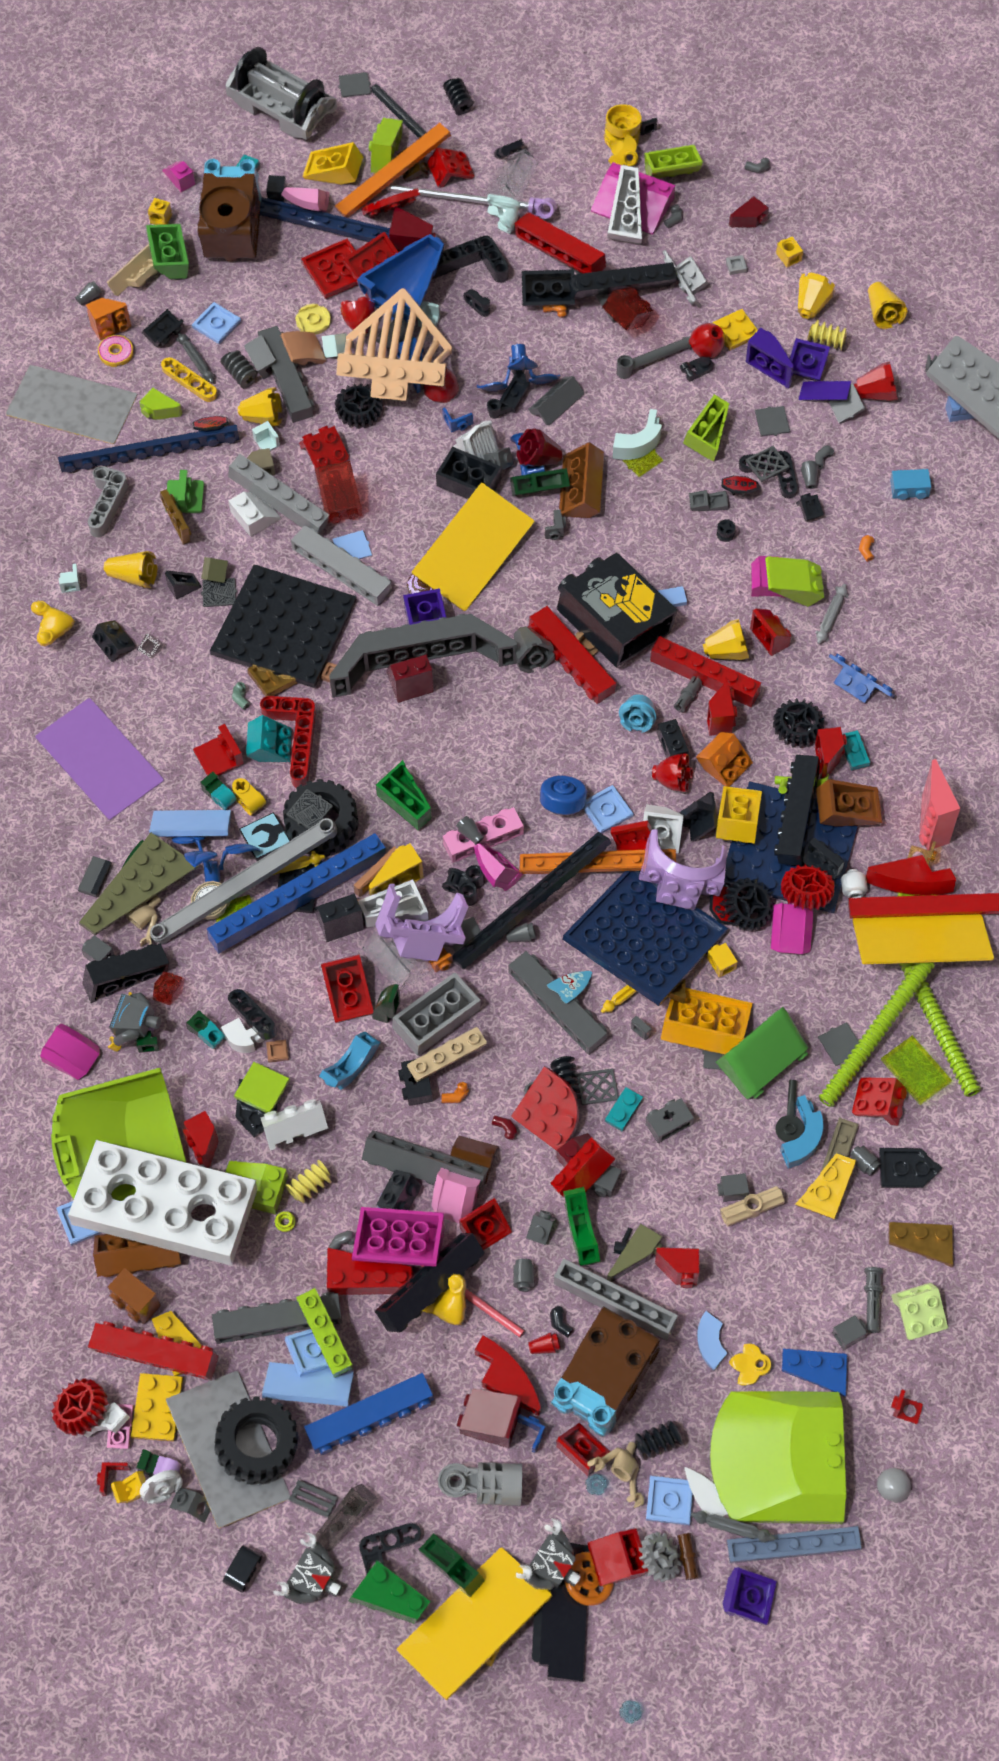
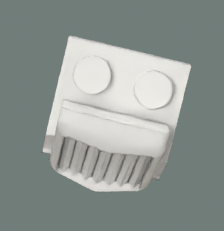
(478, 440)

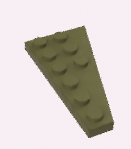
(144, 876)

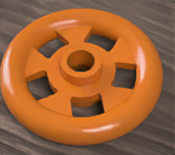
(593, 1597)

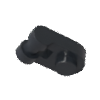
(505, 150)
(477, 302)
(702, 366)

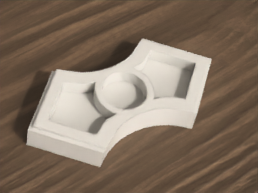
(112, 1420)

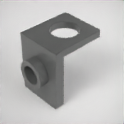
(188, 1501)

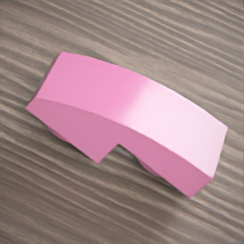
(122, 1437)

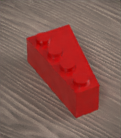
(363, 1277)

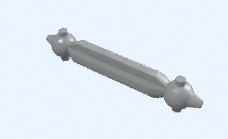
(831, 614)

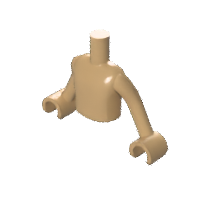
(142, 915)
(624, 1468)

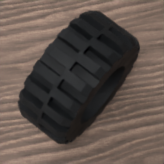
(342, 803)
(256, 1412)

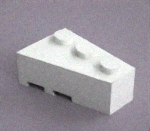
(409, 907)
(293, 1122)

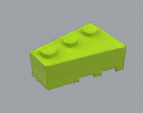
(385, 142)
(707, 429)

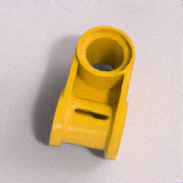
(248, 796)

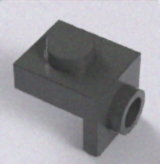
(501, 457)
(556, 531)
(541, 1227)

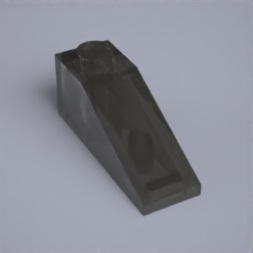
(345, 1516)

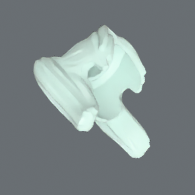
(506, 209)

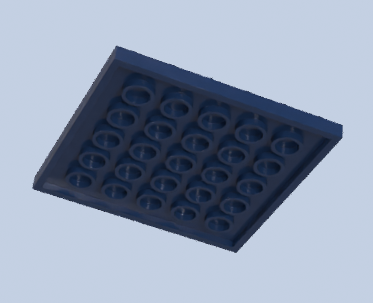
(758, 858)
(644, 940)

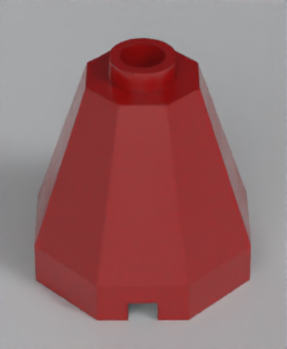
(877, 383)

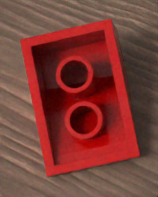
(347, 988)

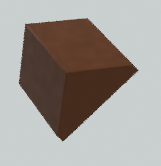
(475, 1152)

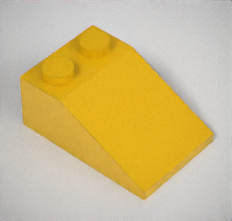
(334, 164)
(738, 814)
(400, 868)

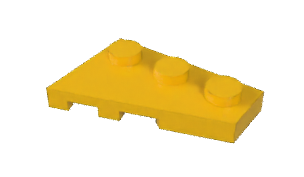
(829, 1188)
(171, 1326)

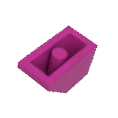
(180, 175)

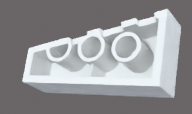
(625, 215)

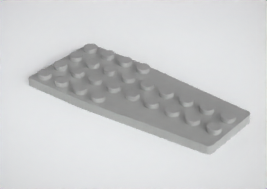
(970, 380)

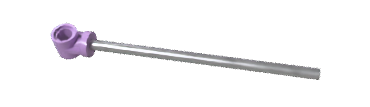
(534, 205)

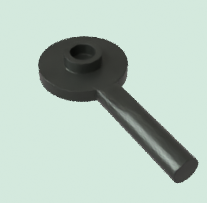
(790, 1126)

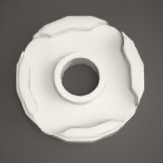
(160, 1486)

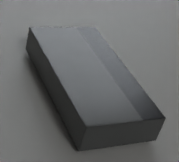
(94, 876)

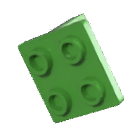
(187, 493)

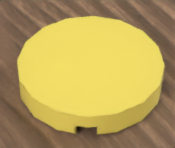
(313, 319)

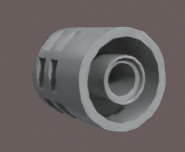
(491, 1481)

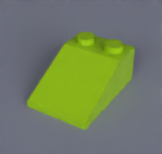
(795, 579)
(269, 1183)

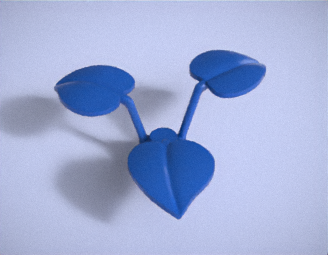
(521, 362)
(211, 868)

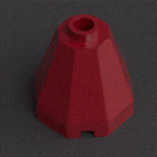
(538, 449)

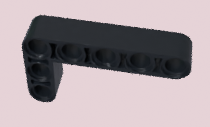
(473, 251)

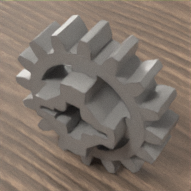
(660, 1556)

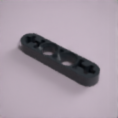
(253, 1013)

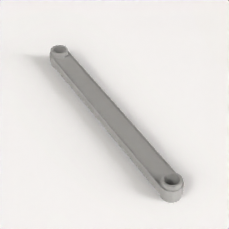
(243, 881)

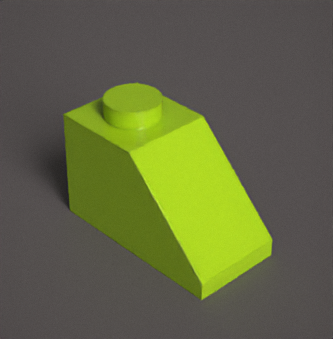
(159, 406)

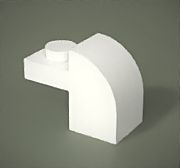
(240, 1038)

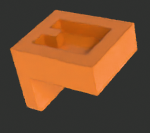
(443, 963)

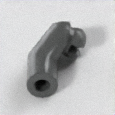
(757, 168)
(676, 216)
(821, 454)
(344, 1237)

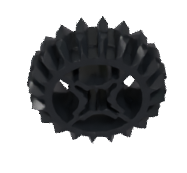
(349, 410)
(793, 714)
(757, 900)

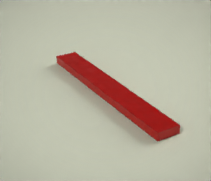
(923, 905)

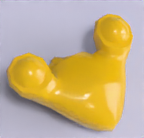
(54, 622)
(450, 1304)

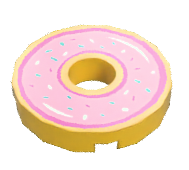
(114, 359)

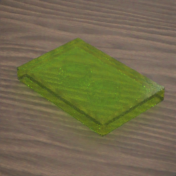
(916, 1070)

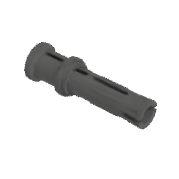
(873, 1289)

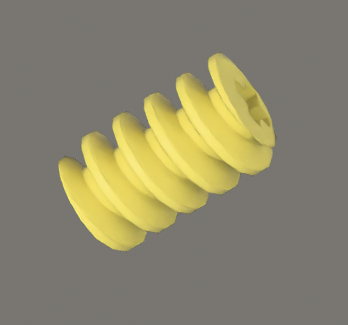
(827, 334)
(309, 1181)

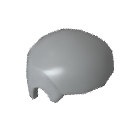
(894, 1485)

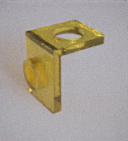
(928, 855)

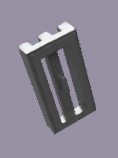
(296, 1491)

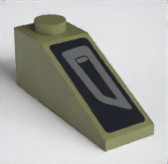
(637, 1252)

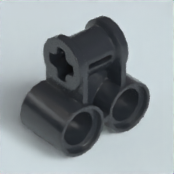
(462, 883)

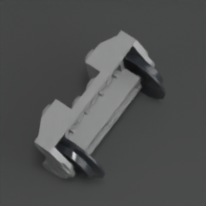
(279, 94)

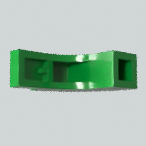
(580, 1226)

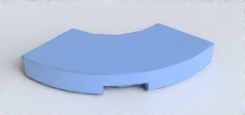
(709, 1342)

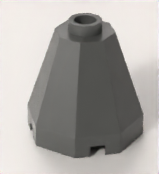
(532, 649)

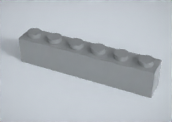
(277, 494)
(341, 565)
(619, 1300)

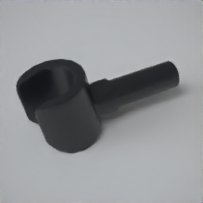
(619, 1246)

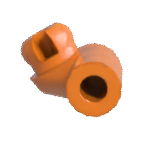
(561, 310)
(864, 547)
(457, 1096)

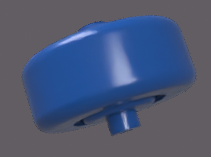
(563, 795)

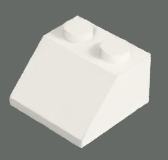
(252, 512)

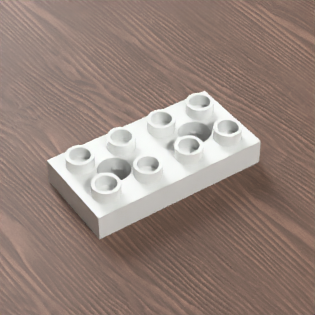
(163, 1202)

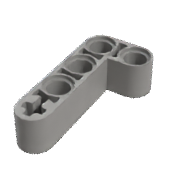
(113, 485)

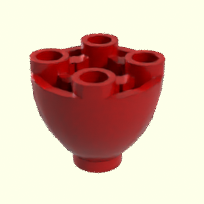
(356, 311)
(707, 340)
(443, 393)
(674, 772)

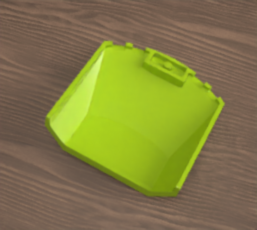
(121, 1112)
(780, 1457)

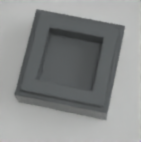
(640, 1028)

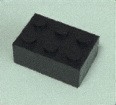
(464, 472)

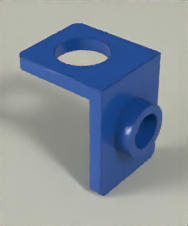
(459, 423)
(533, 1423)

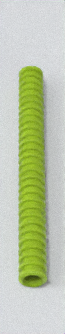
(876, 1031)
(944, 1036)

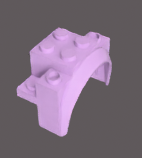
(679, 883)
(421, 938)

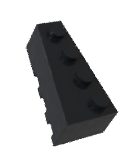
(123, 970)

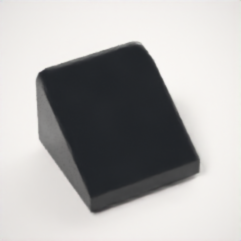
(648, 126)

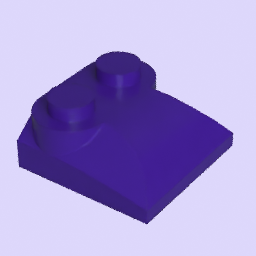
(809, 358)
(749, 1595)

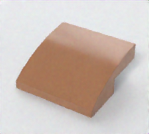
(303, 347)

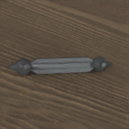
(195, 357)
(733, 1526)

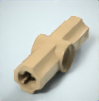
(764, 1201)

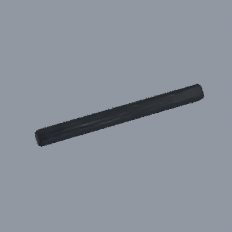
(397, 110)

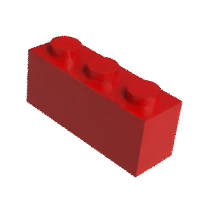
(583, 1167)

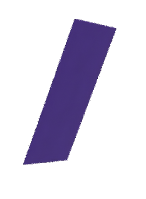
(824, 390)

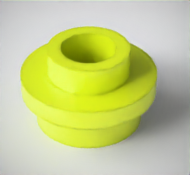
(285, 1215)

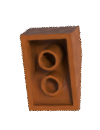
(848, 804)

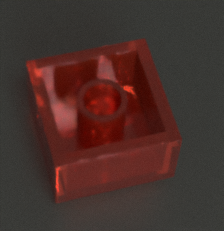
(628, 308)

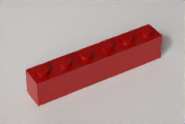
(559, 244)
(573, 655)
(712, 674)
(153, 1351)

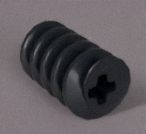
(458, 95)
(563, 1068)
(658, 1439)

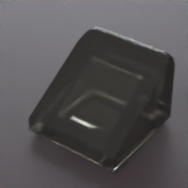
(151, 645)

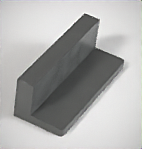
(557, 399)

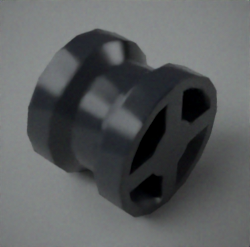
(724, 526)

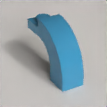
(352, 1062)
(802, 1148)

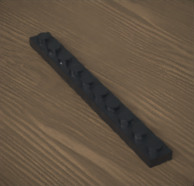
(531, 900)

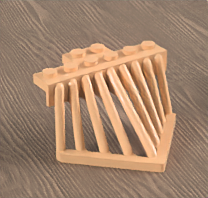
(392, 374)

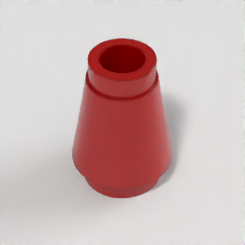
(545, 1344)

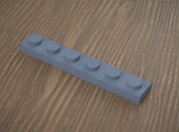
(794, 1545)

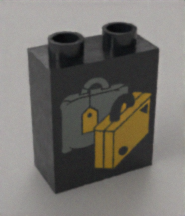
(615, 608)

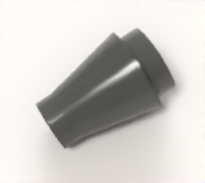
(88, 293)
(810, 471)
(468, 828)
(522, 933)

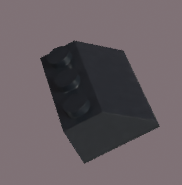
(546, 288)

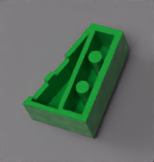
(404, 796)
(389, 1594)

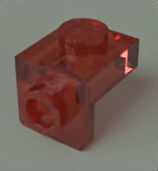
(166, 987)

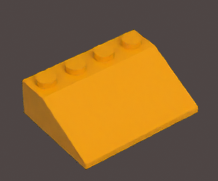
(706, 1021)

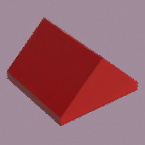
(486, 1224)
(581, 1447)

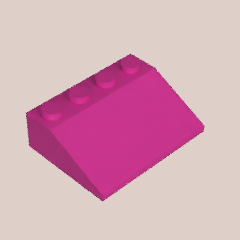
(654, 198)
(399, 1236)

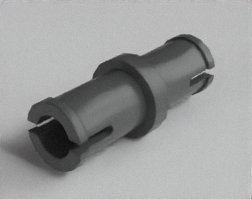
(688, 694)

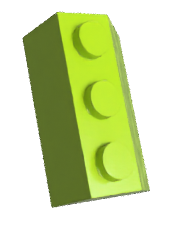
(672, 161)

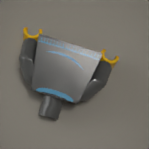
(132, 1019)

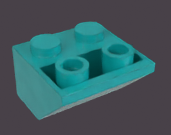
(268, 740)

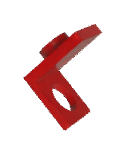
(900, 1402)
(102, 1477)

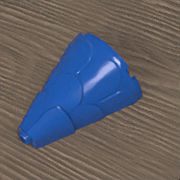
(407, 269)

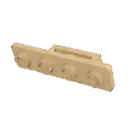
(133, 273)
(446, 1054)

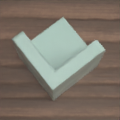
(432, 311)
(334, 344)
(266, 436)
(70, 580)

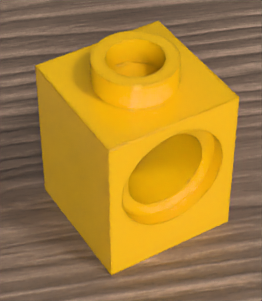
(159, 212)
(789, 252)
(722, 959)

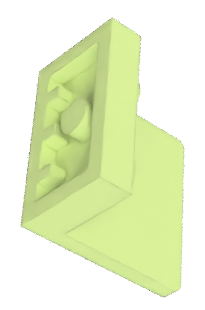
(921, 1310)

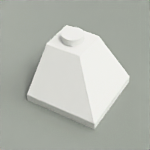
(668, 825)

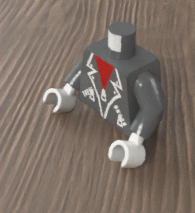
(551, 1562)
(311, 1575)

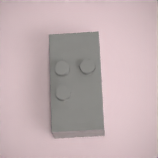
(436, 1014)

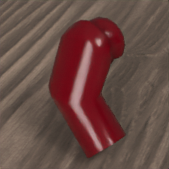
(507, 1125)

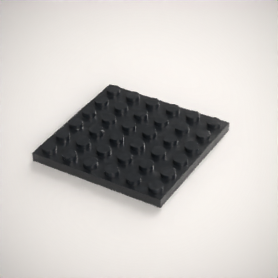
(283, 625)

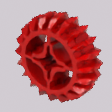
(807, 887)
(76, 1419)

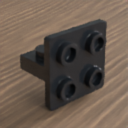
(700, 816)

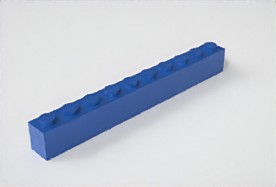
(296, 893)

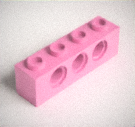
(507, 817)

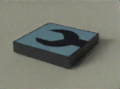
(264, 834)

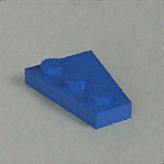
(820, 1368)

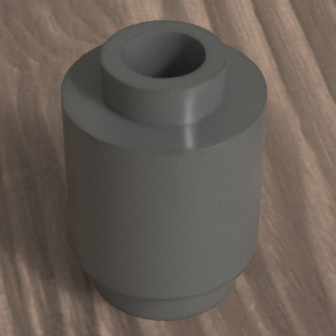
(865, 1160)
(523, 1275)

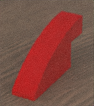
(911, 877)
(506, 1375)

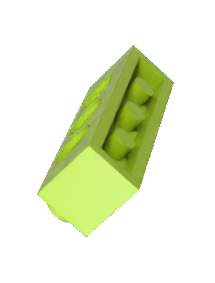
(324, 1332)

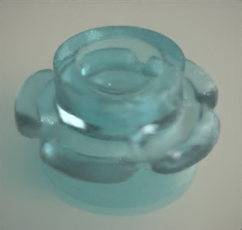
(591, 1489)
(630, 1705)

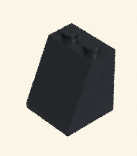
(340, 917)

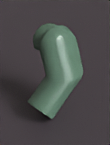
(238, 695)

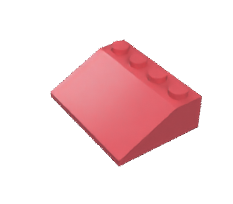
(938, 809)

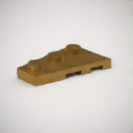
(176, 516)
(928, 1240)

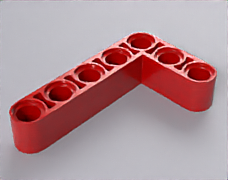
(302, 718)

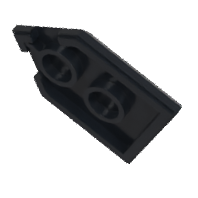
(250, 1116)
(906, 1168)

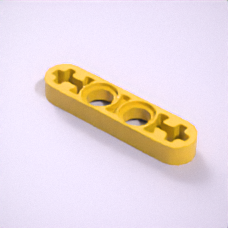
(189, 379)

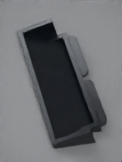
(561, 1632)

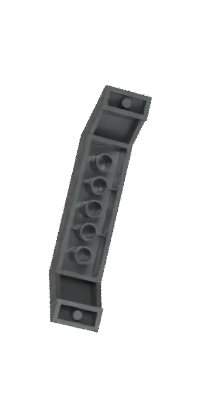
(430, 638)

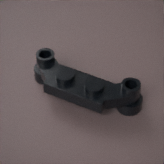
(511, 397)

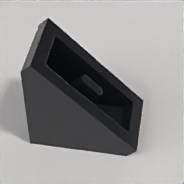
(181, 583)

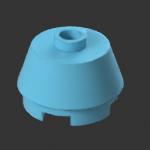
(637, 713)

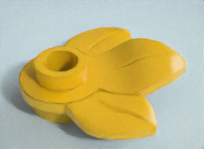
(622, 149)
(747, 1364)

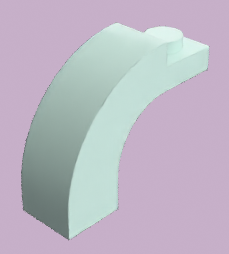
(639, 444)

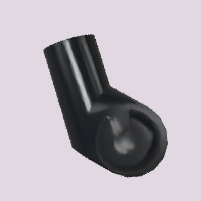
(557, 1322)

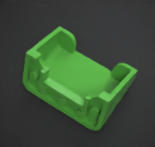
(764, 1054)

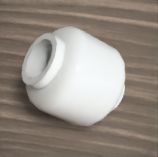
(854, 884)

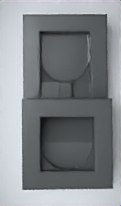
(708, 502)

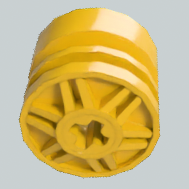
(621, 121)

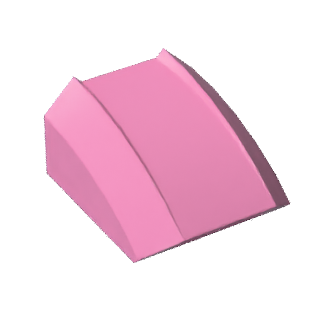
(307, 198)
(454, 1194)

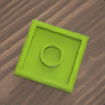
(261, 1088)

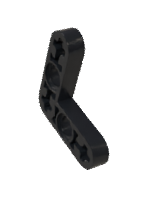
(781, 480)
(376, 1554)

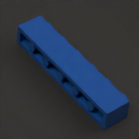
(369, 1413)

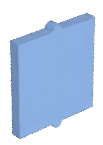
(354, 544)

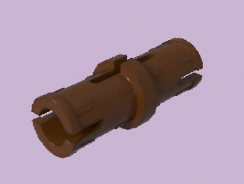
(688, 1556)

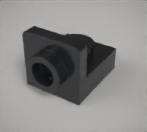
(810, 506)

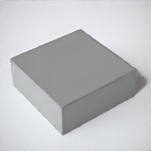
(736, 265)

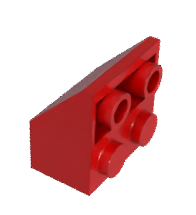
(721, 711)
(201, 1137)
(617, 1557)

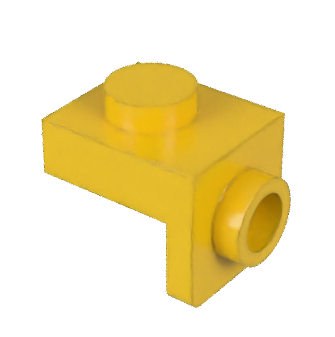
(128, 1489)

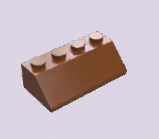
(585, 477)
(115, 1253)

